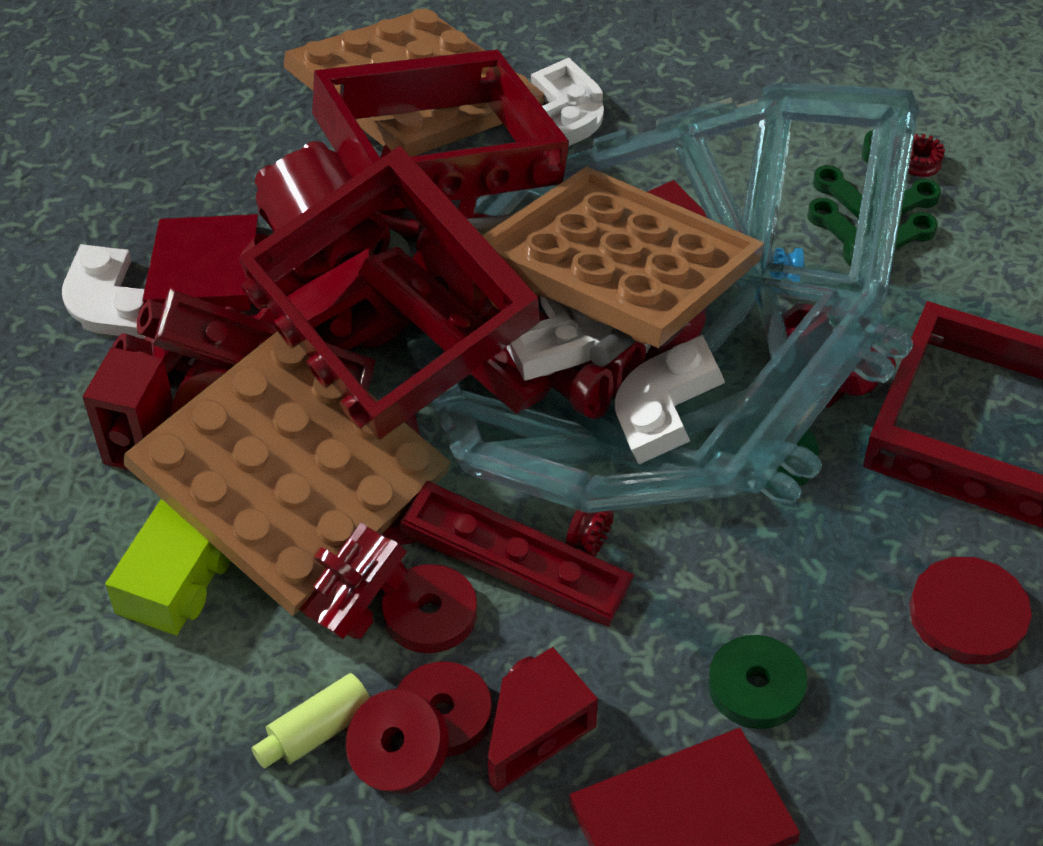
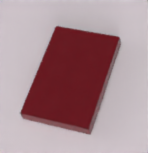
(201, 259)
(689, 798)

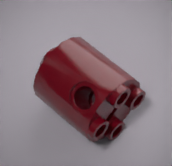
(298, 184)

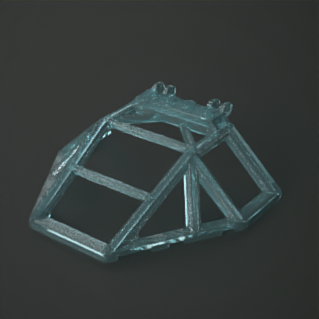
(805, 370)

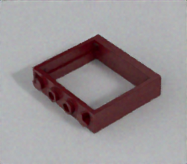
(437, 83)
(338, 213)
(942, 465)

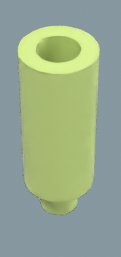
(311, 722)

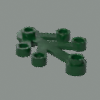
(852, 201)

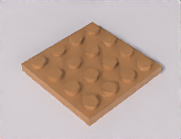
(396, 39)
(623, 255)
(280, 469)

